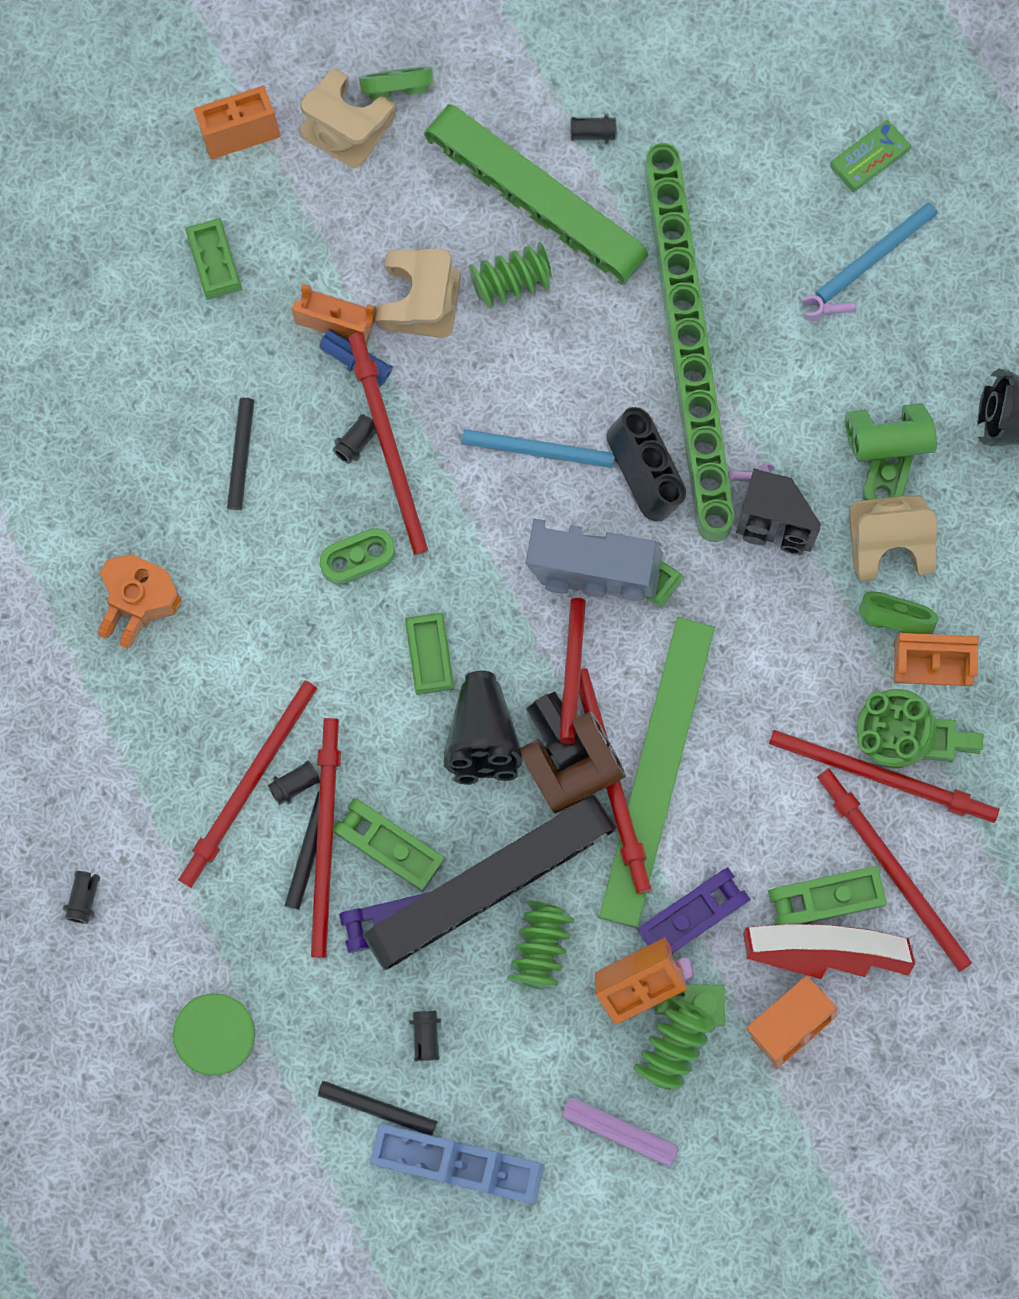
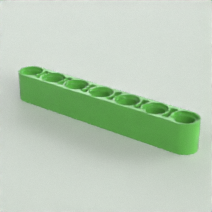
(536, 192)

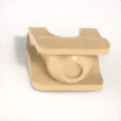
(342, 129)
(433, 296)
(888, 524)

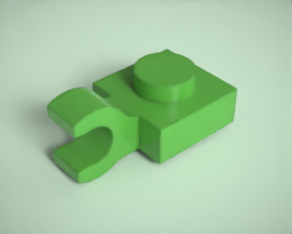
(949, 741)
(706, 997)

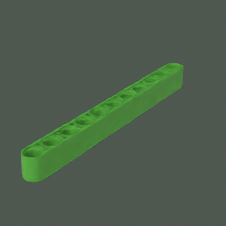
(694, 357)

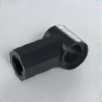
(546, 716)

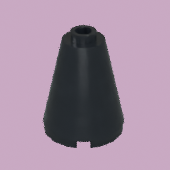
(1000, 410)

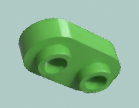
(381, 84)
(887, 476)
(355, 553)
(896, 613)

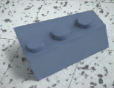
(594, 563)

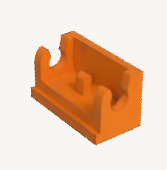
(237, 122)
(330, 313)
(935, 659)
(639, 981)
(792, 1021)

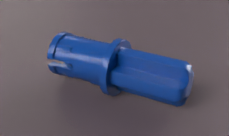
(340, 348)

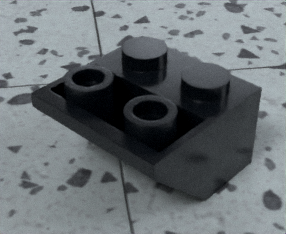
(773, 501)

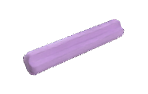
(620, 1131)

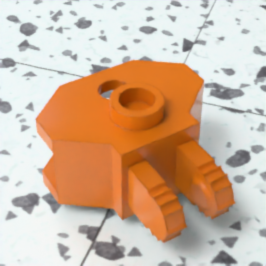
(134, 599)

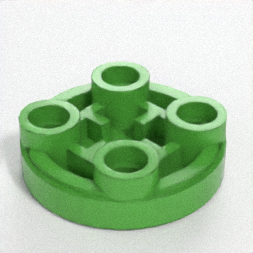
(896, 728)
(214, 1034)

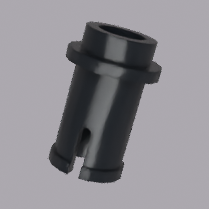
(593, 128)
(355, 439)
(293, 783)
(81, 897)
(425, 1035)

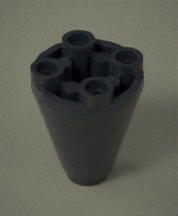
(482, 733)

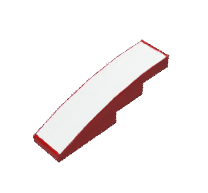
(816, 947)

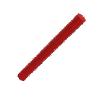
(572, 670)

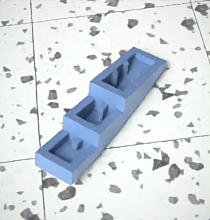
(457, 1164)

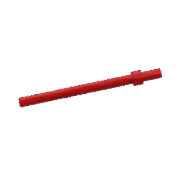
(367, 372)
(329, 759)
(957, 801)
(847, 805)
(207, 848)
(632, 851)

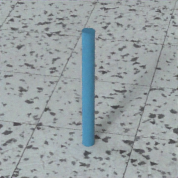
(876, 252)
(538, 448)

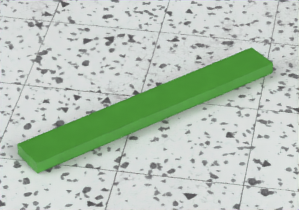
(659, 763)

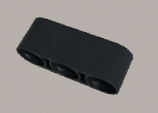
(646, 464)

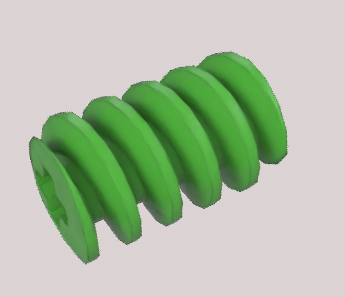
(511, 275)
(541, 946)
(677, 1046)

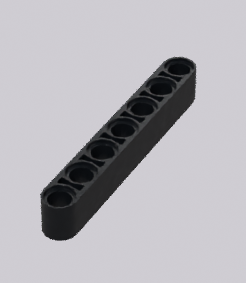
(488, 882)

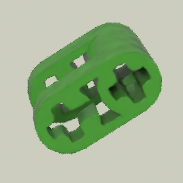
(890, 440)

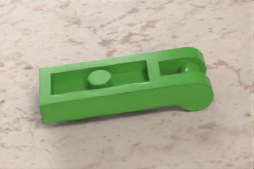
(390, 845)
(830, 896)

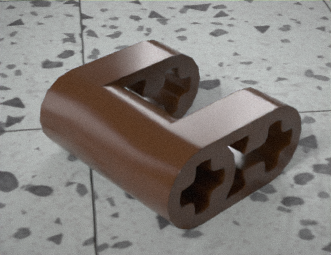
(582, 778)

